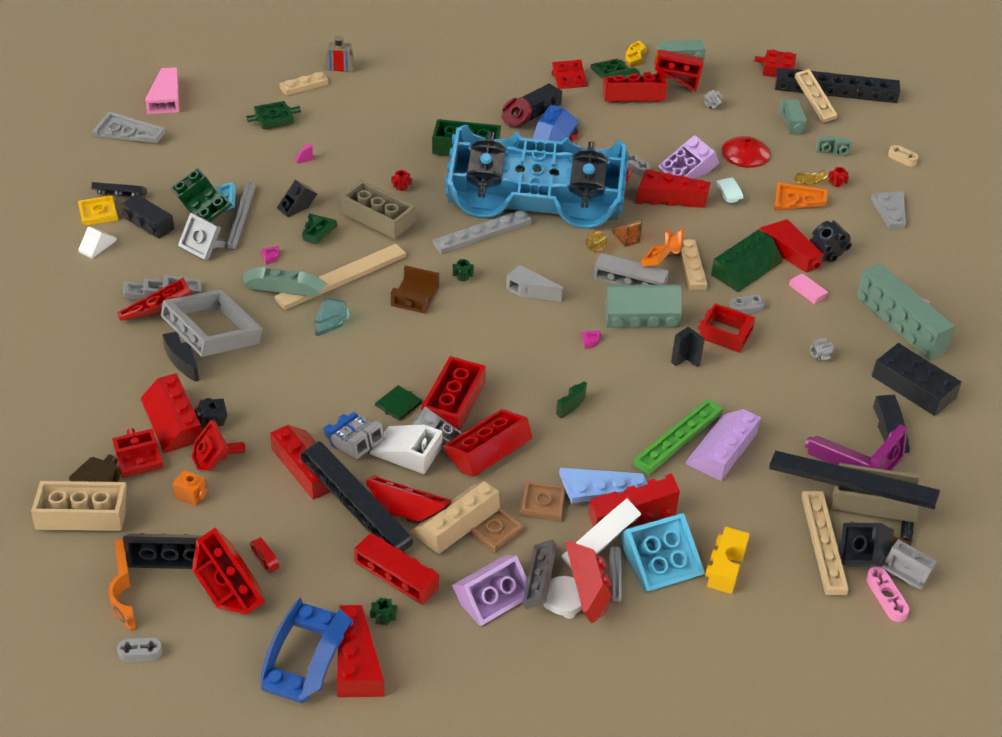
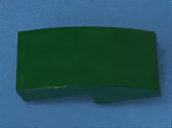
(571, 402)

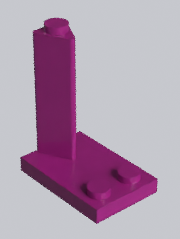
(885, 458)

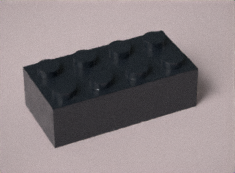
(916, 379)

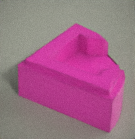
(305, 154)
(270, 254)
(590, 338)

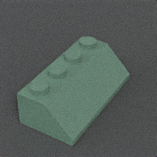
(643, 306)

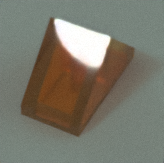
(629, 233)

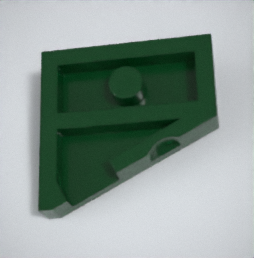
(317, 228)

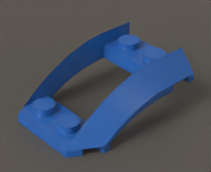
(315, 619)

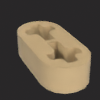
(903, 155)

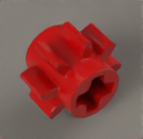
(838, 177)
(401, 180)

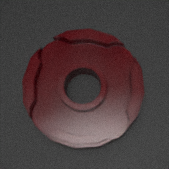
(522, 117)

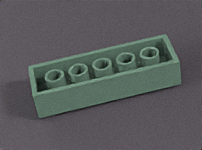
(905, 311)

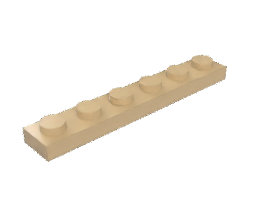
(824, 543)

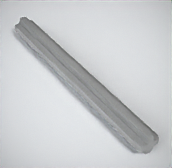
(241, 215)

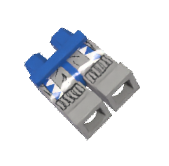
(354, 432)

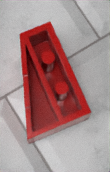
(680, 67)

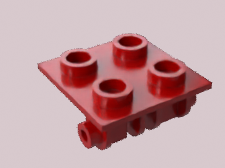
(569, 74)

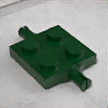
(273, 114)

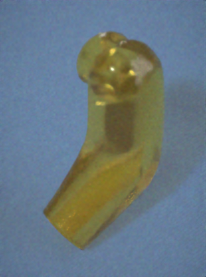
(810, 179)

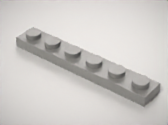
(481, 232)

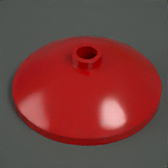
(745, 152)

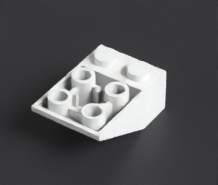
(410, 446)

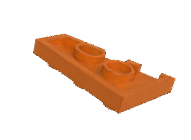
(796, 196)

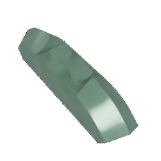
(283, 281)

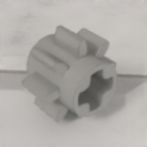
(712, 99)
(822, 349)

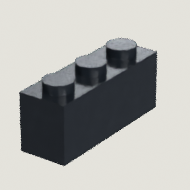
(542, 99)
(147, 216)

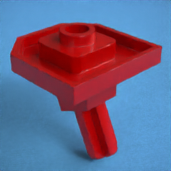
(211, 448)

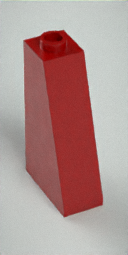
(794, 245)

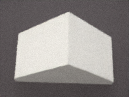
(95, 242)

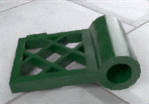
(613, 70)

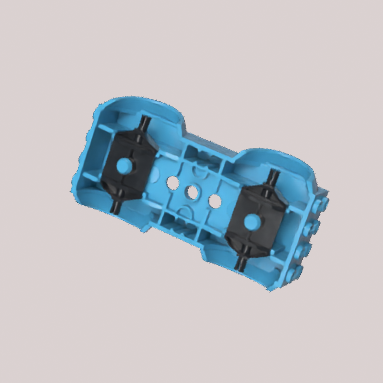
(584, 192)

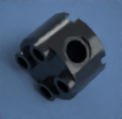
(831, 240)

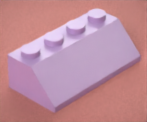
(725, 443)

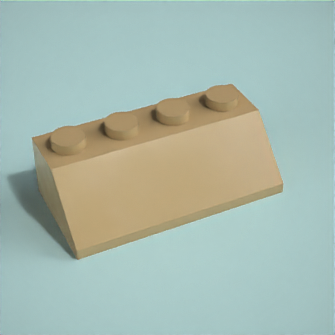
(79, 506)
(458, 518)

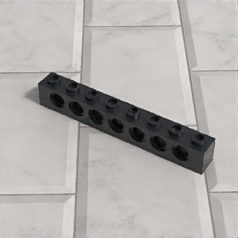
(842, 85)

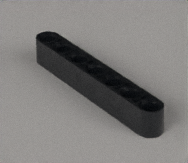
(355, 496)

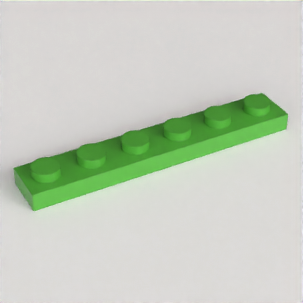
(677, 437)

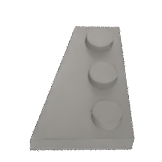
(891, 208)

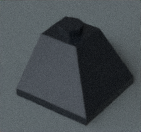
(865, 543)

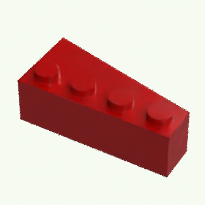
(635, 88)

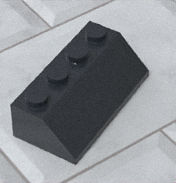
(160, 550)

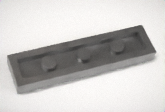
(539, 574)

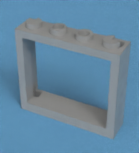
(175, 315)

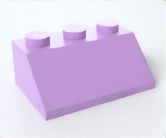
(492, 589)

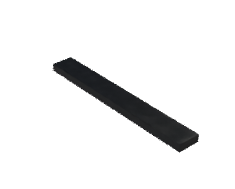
(855, 479)

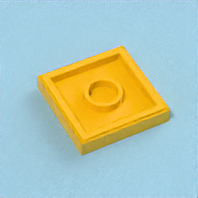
(98, 210)

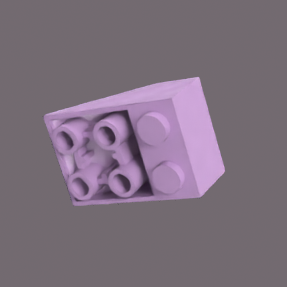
(691, 159)

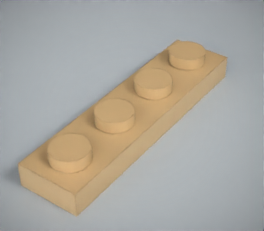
(815, 96)
(692, 266)

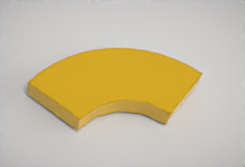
(634, 53)

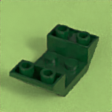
(200, 196)

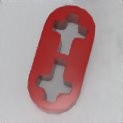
(264, 555)

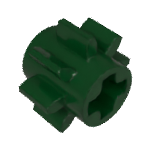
(463, 270)
(383, 611)

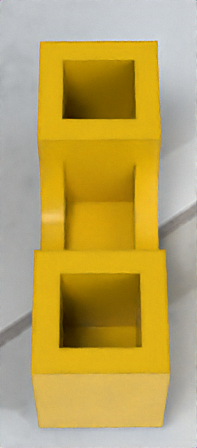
(724, 573)

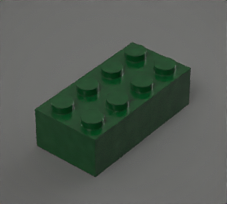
(446, 128)

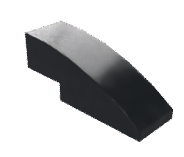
(180, 355)
(889, 416)

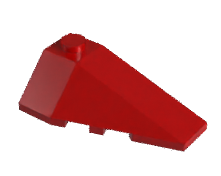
(153, 303)

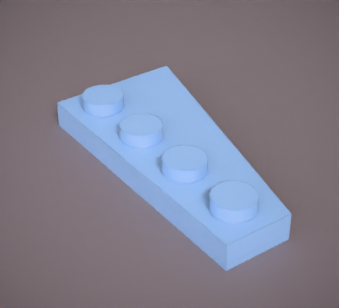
(588, 484)

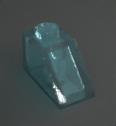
(330, 316)

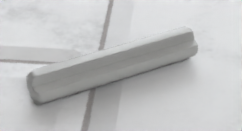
(615, 574)

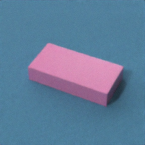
(808, 288)

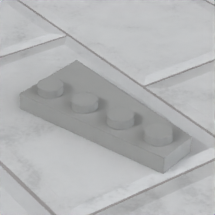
(126, 128)

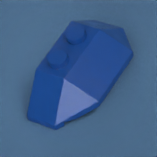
(555, 124)

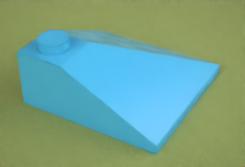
(662, 552)

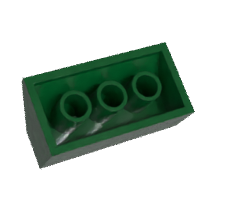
(746, 261)

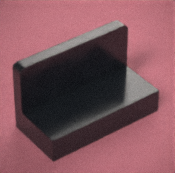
(687, 346)

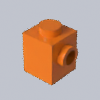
(189, 487)

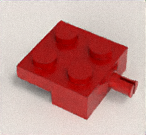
(776, 59)
(137, 452)

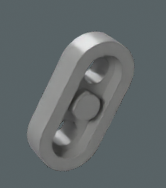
(747, 304)

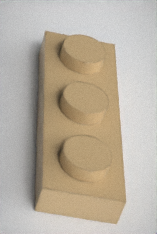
(303, 83)

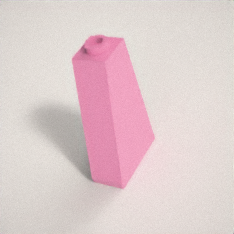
(164, 93)

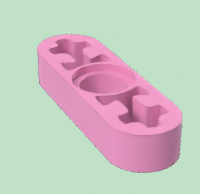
(887, 603)

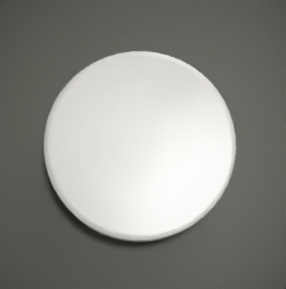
(563, 597)

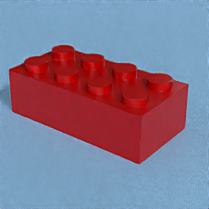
(456, 390)

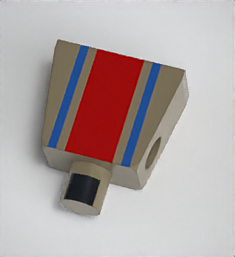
(340, 56)

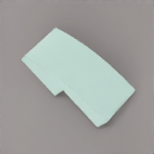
(730, 190)

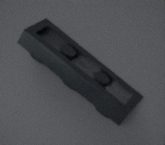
(118, 189)

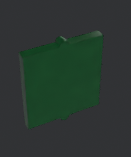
(398, 402)

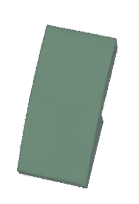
(836, 145)

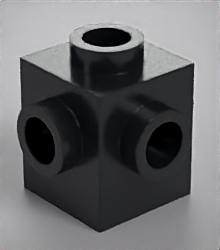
(213, 410)

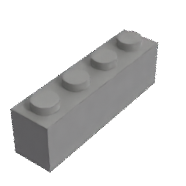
(627, 272)

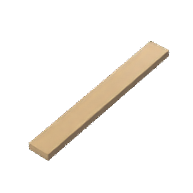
(347, 274)

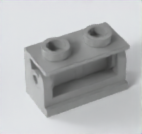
(909, 564)

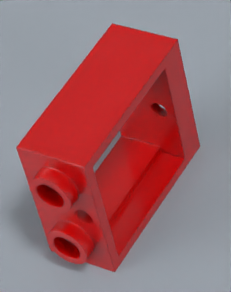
(731, 318)

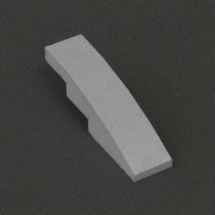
(138, 291)

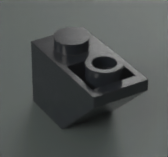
(296, 199)

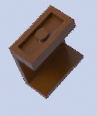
(415, 290)

